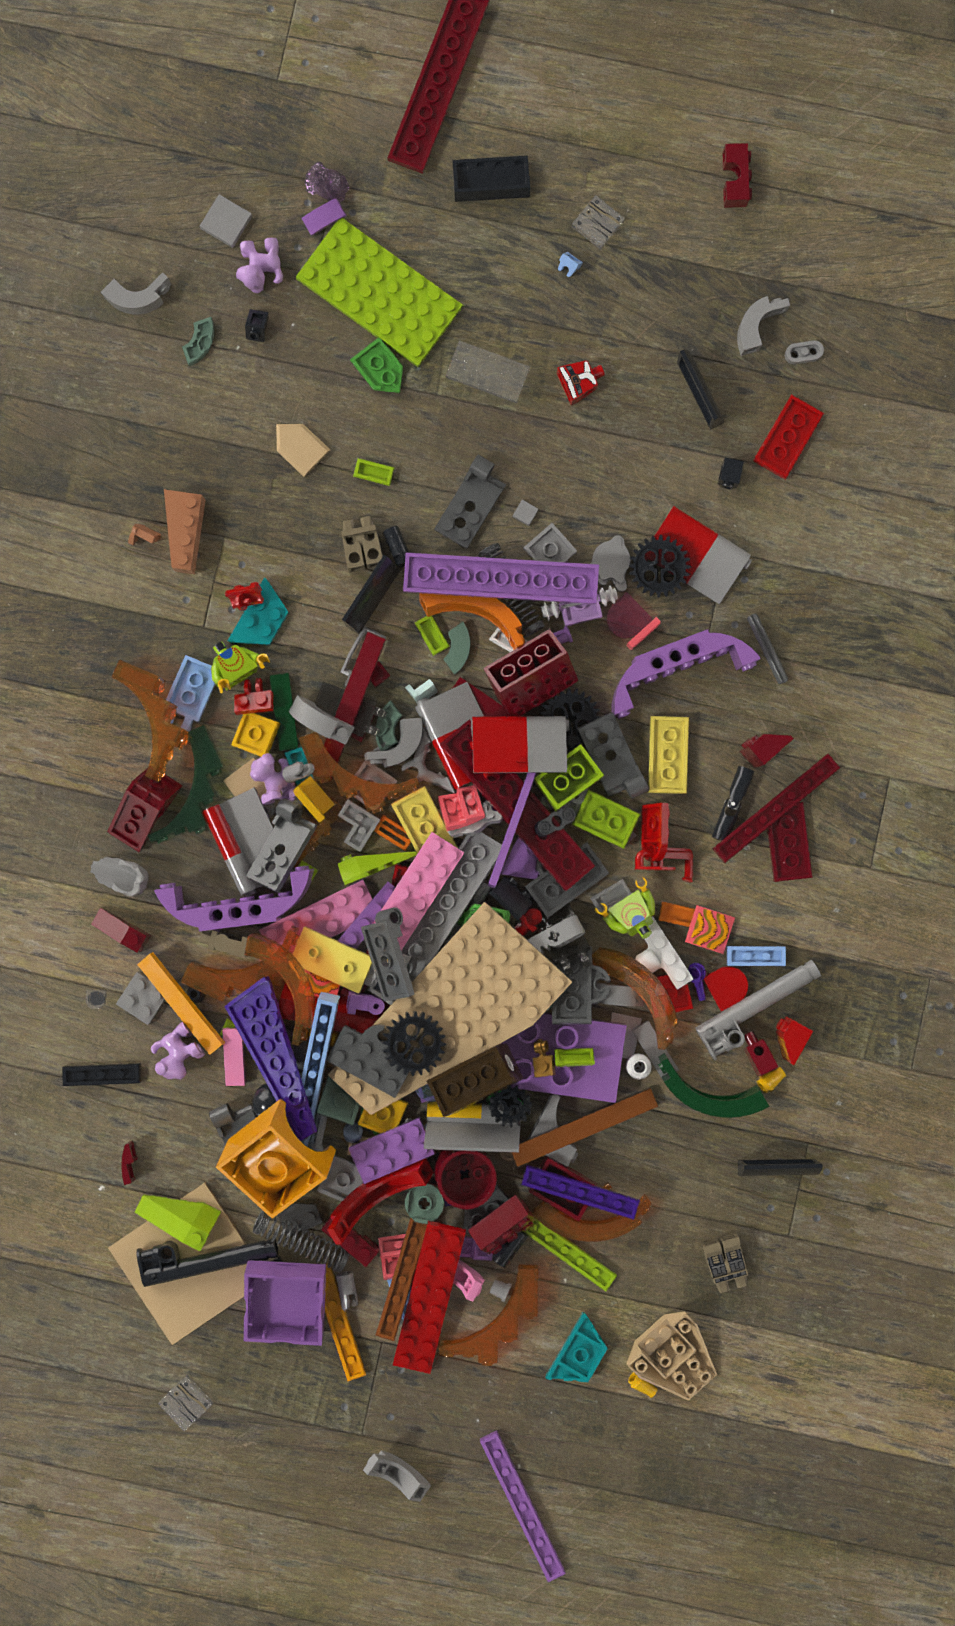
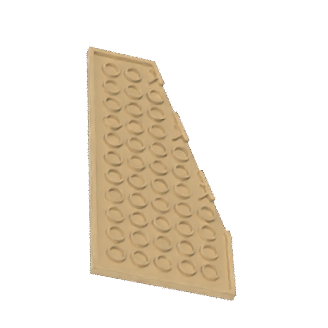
(480, 992)

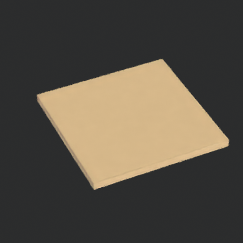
(190, 1301)

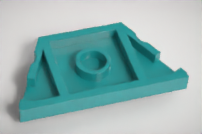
(261, 621)
(579, 1353)

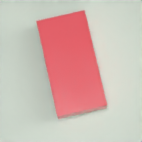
(643, 633)

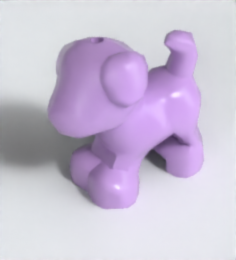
(252, 274)
(264, 771)
(172, 1065)

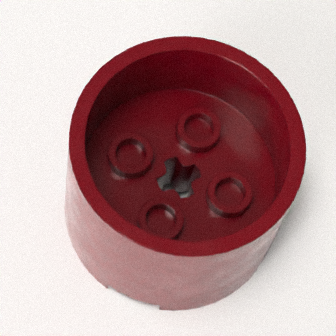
(465, 1190)

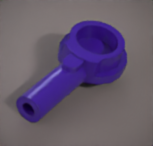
(698, 973)

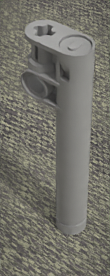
(717, 1030)

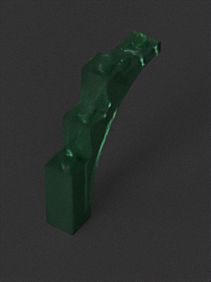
(206, 762)

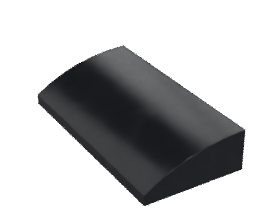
(491, 178)
(699, 389)
(371, 594)
(779, 1167)

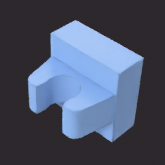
(571, 262)

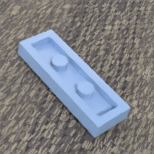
(756, 956)

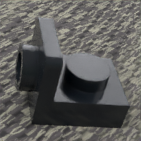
(256, 325)

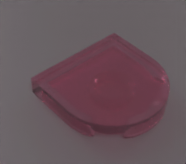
(627, 617)

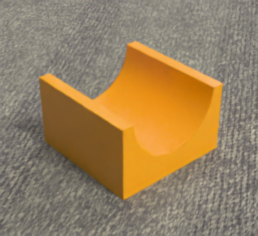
(272, 1162)

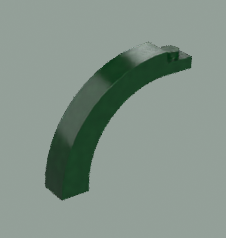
(722, 1106)

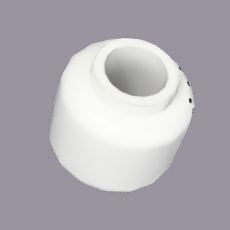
(643, 1071)

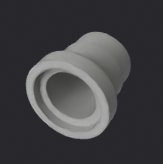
(501, 1289)

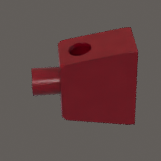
(765, 1061)

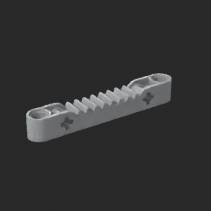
(567, 929)

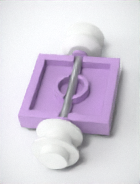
(578, 613)

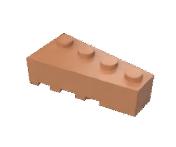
(184, 525)

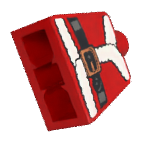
(579, 380)

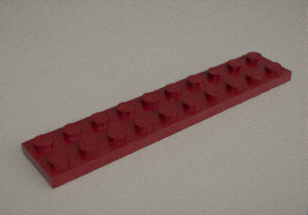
(437, 83)
(557, 850)

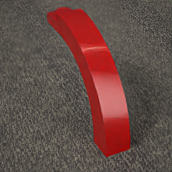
(372, 1193)

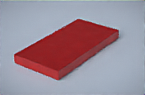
(788, 437)

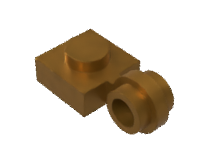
(544, 1064)

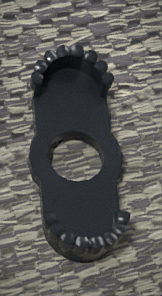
(546, 827)

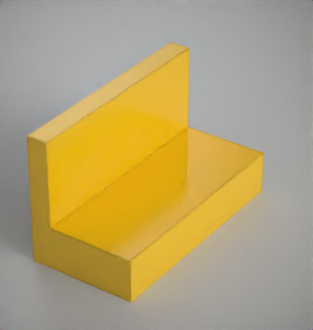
(313, 798)

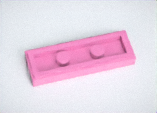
(234, 1058)

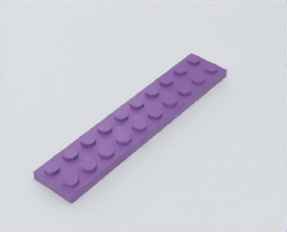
(501, 578)

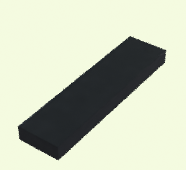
(101, 1074)

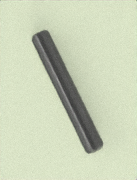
(767, 648)

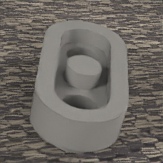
(803, 352)

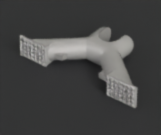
(425, 774)

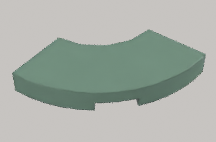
(200, 342)
(459, 648)
(387, 727)

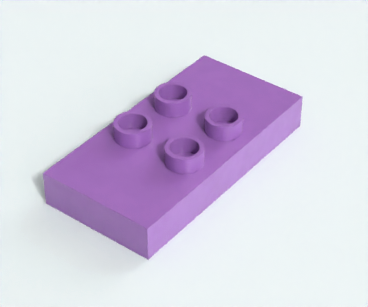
(587, 1082)

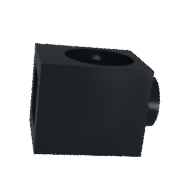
(730, 473)

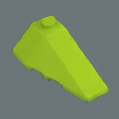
(359, 867)
(180, 1218)

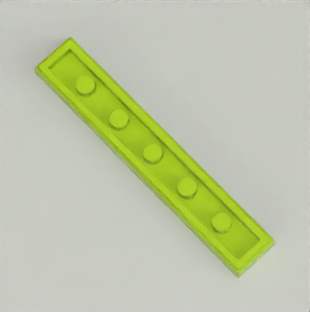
(572, 1255)

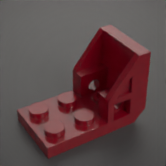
(141, 807)

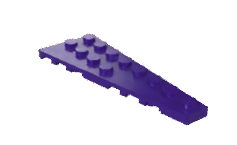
(265, 1036)

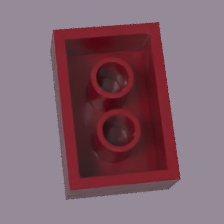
(567, 1206)
(502, 1225)

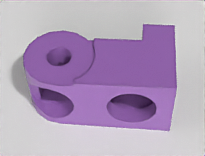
(364, 1002)

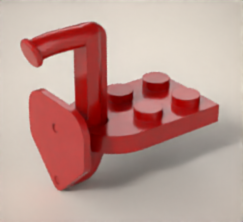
(655, 842)

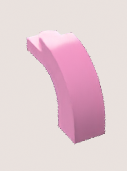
(468, 1281)

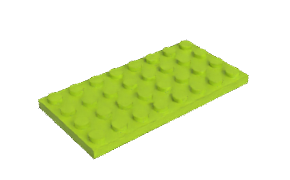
(379, 291)

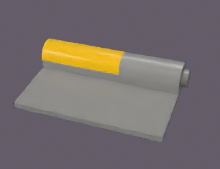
(469, 1130)

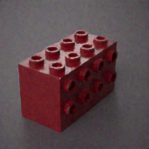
(531, 674)

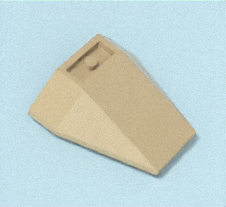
(673, 1356)

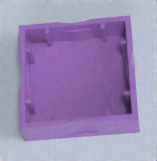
(284, 1302)

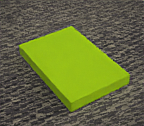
(606, 819)

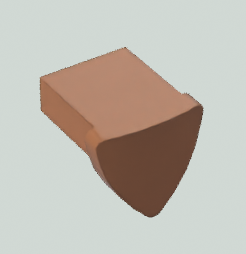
(143, 532)

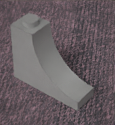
(547, 1122)

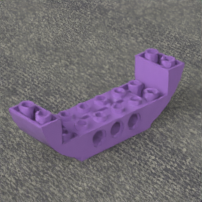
(704, 645)
(206, 915)

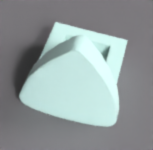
(425, 690)

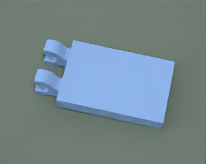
(191, 690)

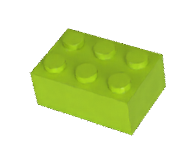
(564, 787)

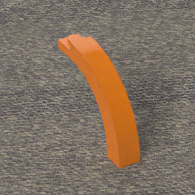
(488, 608)

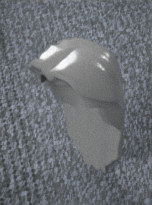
(121, 875)

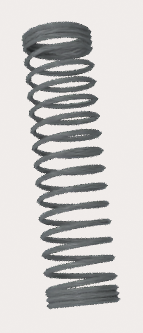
(489, 551)
(261, 1225)

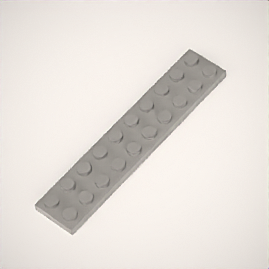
(449, 904)

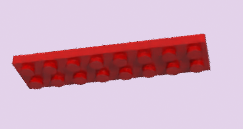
(429, 1297)

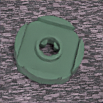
(415, 1210)

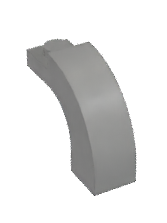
(137, 302)
(748, 334)
(319, 721)
(409, 740)
(621, 995)
(399, 1473)

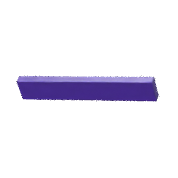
(580, 1192)

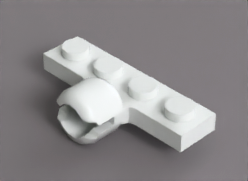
(663, 956)

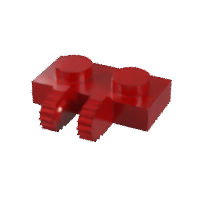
(253, 701)

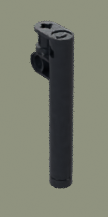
(160, 1268)

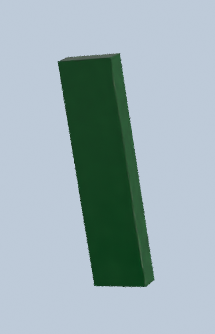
(282, 703)

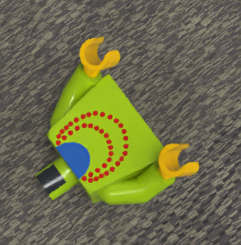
(234, 665)
(632, 913)

